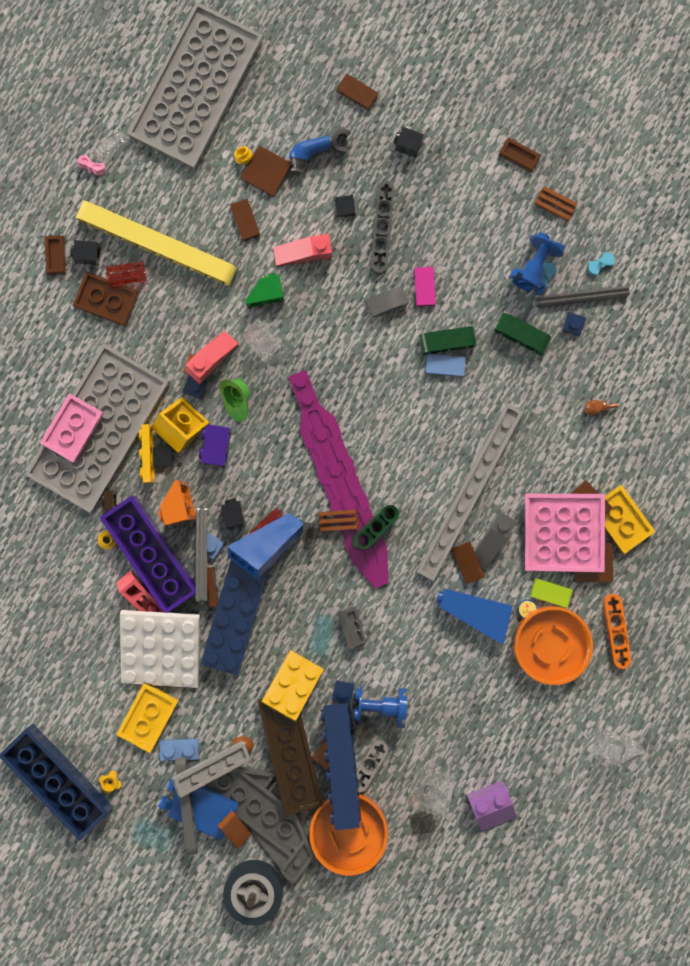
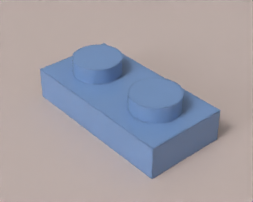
(179, 748)

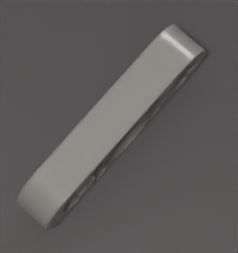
(381, 755)

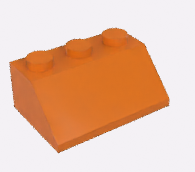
(177, 505)

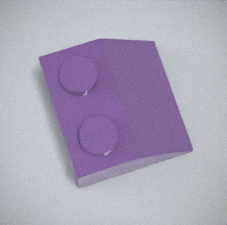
(492, 805)

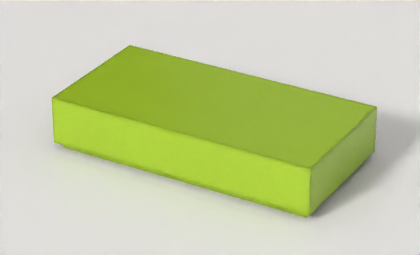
(551, 593)

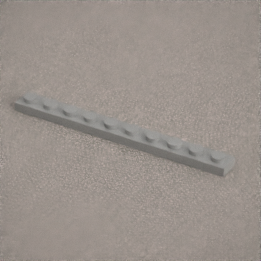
(469, 491)

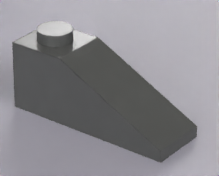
(494, 539)

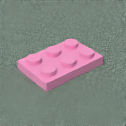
(72, 428)

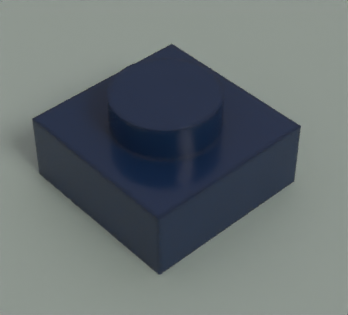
(573, 324)
(193, 388)
(343, 691)

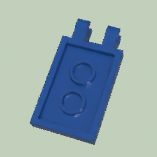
(208, 806)

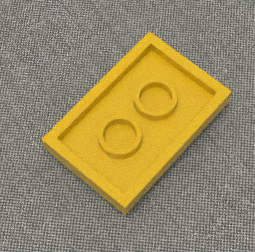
(625, 521)
(292, 685)
(147, 717)

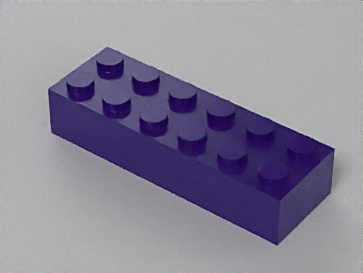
(149, 553)

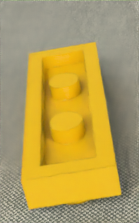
(146, 435)

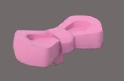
(96, 168)

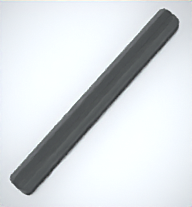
(582, 296)
(201, 556)

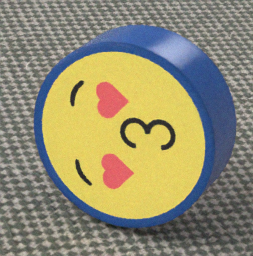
(525, 607)

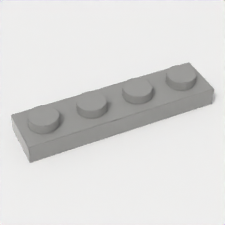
(210, 769)

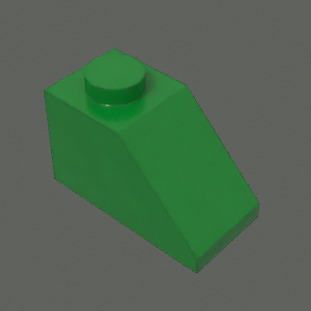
(266, 291)

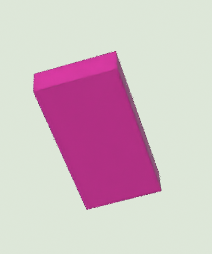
(424, 286)

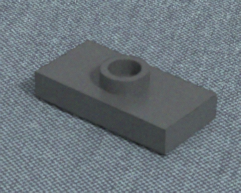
(352, 627)

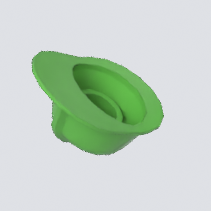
(235, 398)

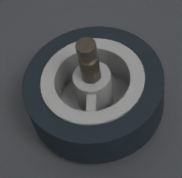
(253, 892)

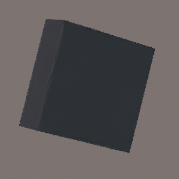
(344, 206)
(162, 456)

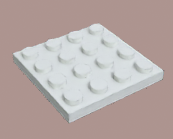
(160, 648)

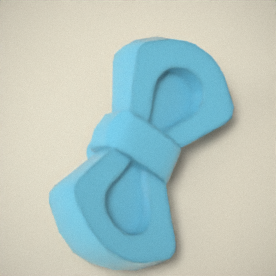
(606, 260)
(550, 270)

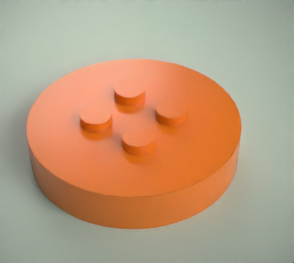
(553, 645)
(349, 850)

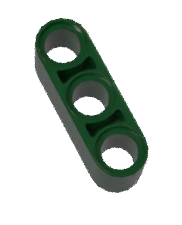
(522, 332)
(447, 339)
(382, 523)

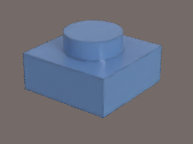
(213, 546)

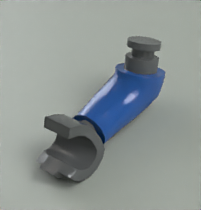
(304, 150)

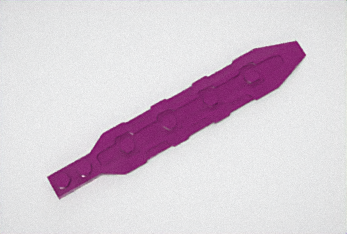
(339, 478)

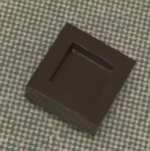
(109, 500)

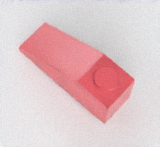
(303, 250)
(210, 357)
(137, 593)

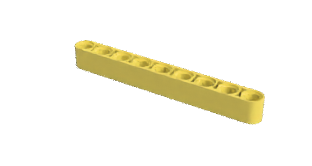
(156, 242)

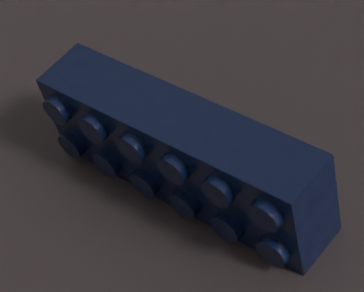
(234, 620)
(342, 765)
(56, 781)

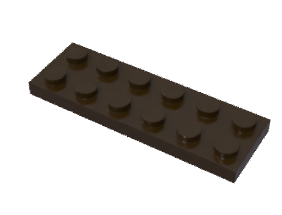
(290, 761)

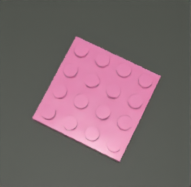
(565, 532)

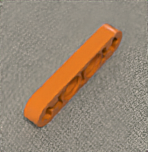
(619, 630)

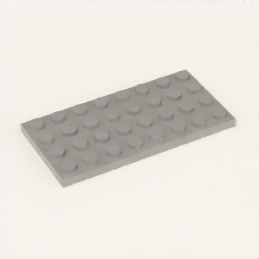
(195, 85)
(127, 398)

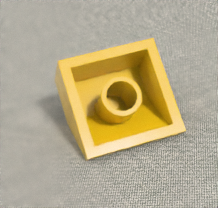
(179, 424)

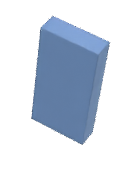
(445, 365)

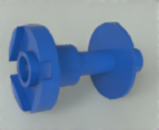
(529, 277)
(387, 707)

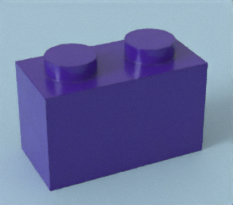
(215, 445)

